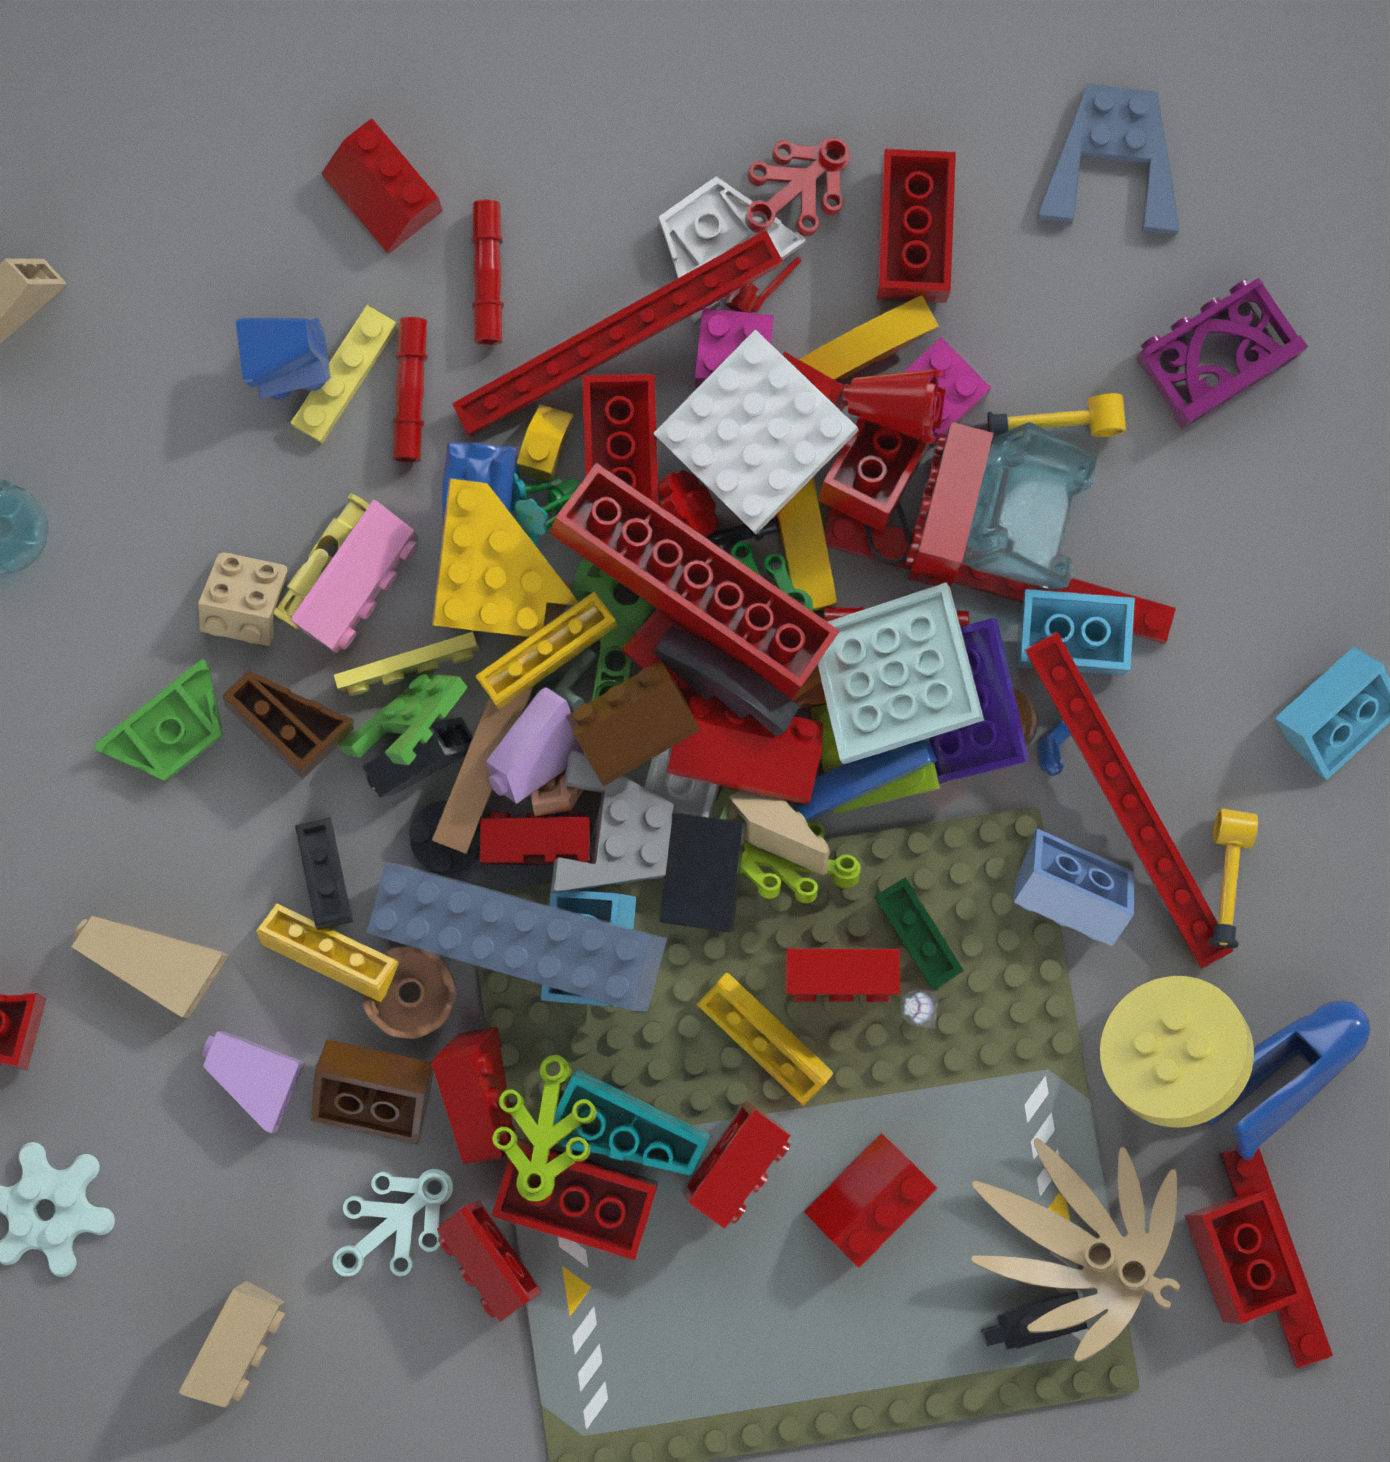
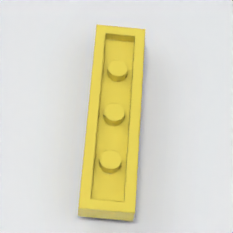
(347, 372)
(422, 659)

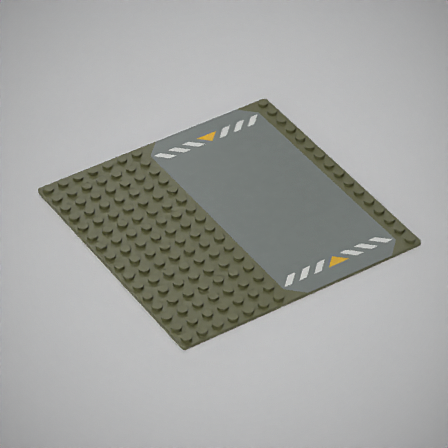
(766, 1324)

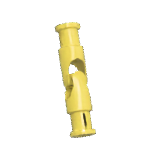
(319, 559)

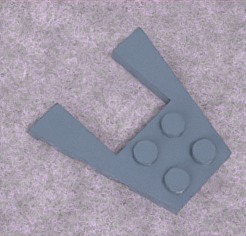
(1120, 127)

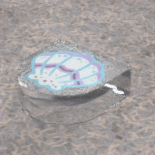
(920, 1008)

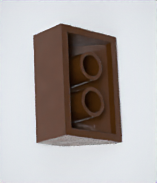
(632, 723)
(371, 1091)

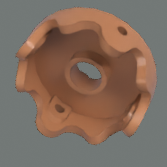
(433, 1006)

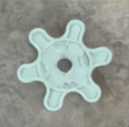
(72, 1210)

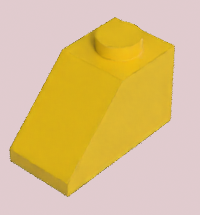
(544, 442)

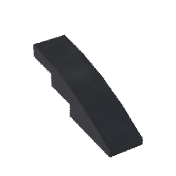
(718, 674)

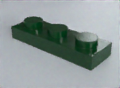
(918, 933)

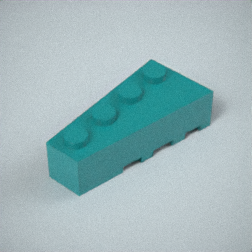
(630, 1127)

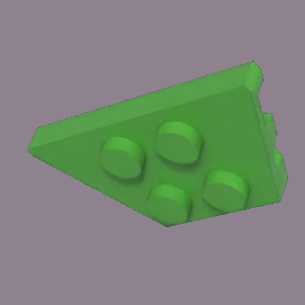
(169, 727)

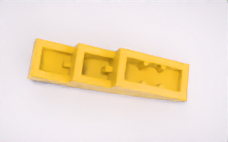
(873, 340)

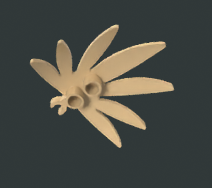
(1112, 1264)

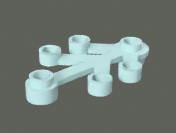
(398, 1218)

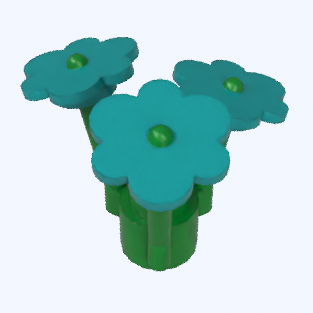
(533, 517)

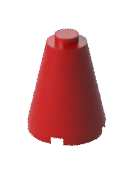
(899, 401)

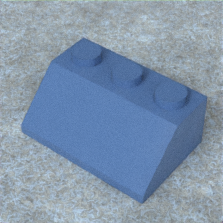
(1075, 888)

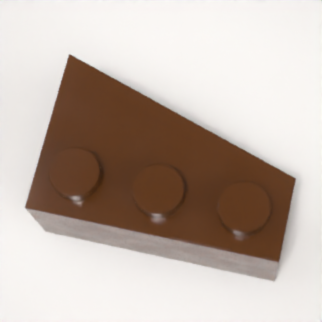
(289, 724)

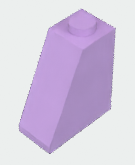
(533, 748)
(253, 1076)

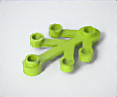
(842, 871)
(544, 1134)

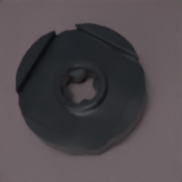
(432, 854)

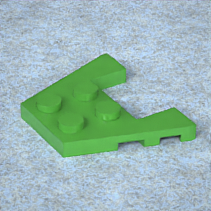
(408, 715)

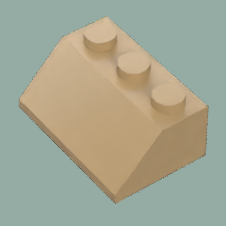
(234, 1346)

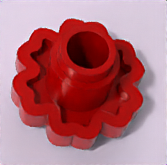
(688, 502)

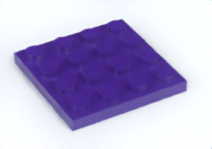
(999, 738)

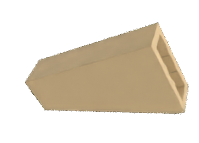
(155, 964)

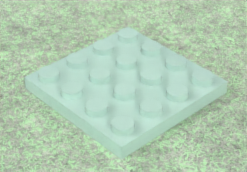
(898, 675)

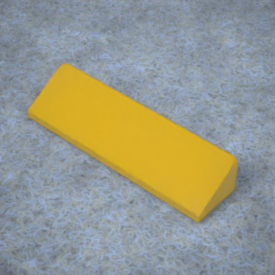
(806, 547)
(546, 650)
(327, 952)
(765, 1039)

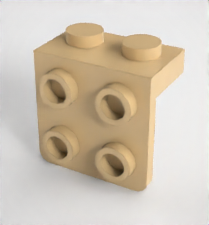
(241, 598)

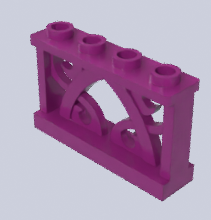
(1201, 396)

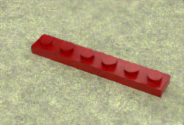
(1300, 1319)

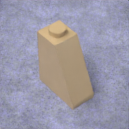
(24, 290)

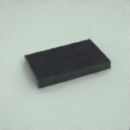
(703, 872)

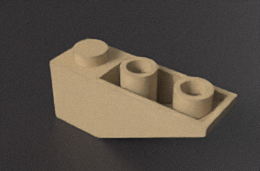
(779, 829)

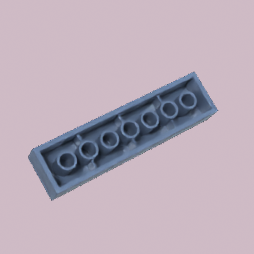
(517, 937)

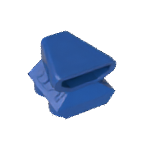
(282, 355)

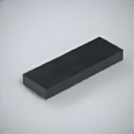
(323, 873)

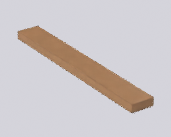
(472, 785)

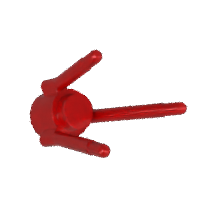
(746, 299)

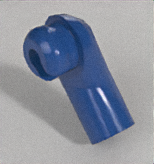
(1049, 751)

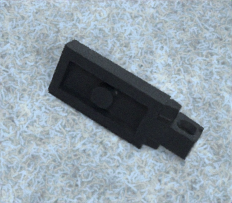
(1014, 1322)

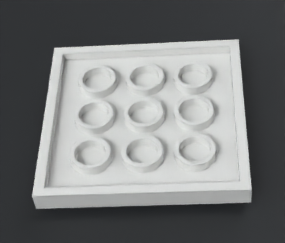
(756, 431)

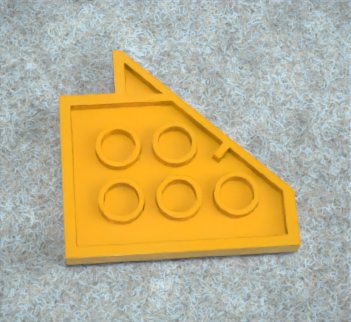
(491, 568)

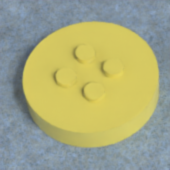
(1177, 1051)

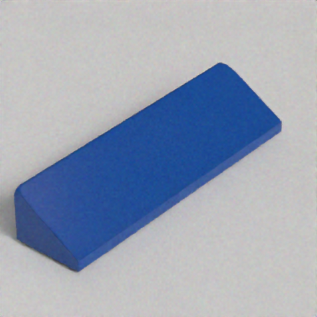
(864, 776)

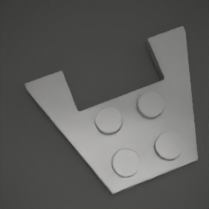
(629, 835)

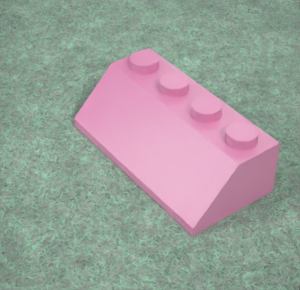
(355, 578)

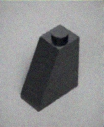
(446, 745)

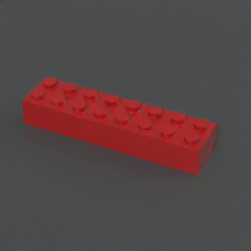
(693, 580)

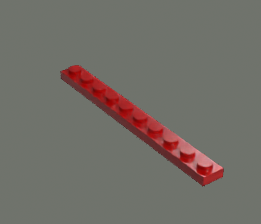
(618, 333)
(848, 535)
(1126, 796)

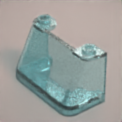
(1027, 506)

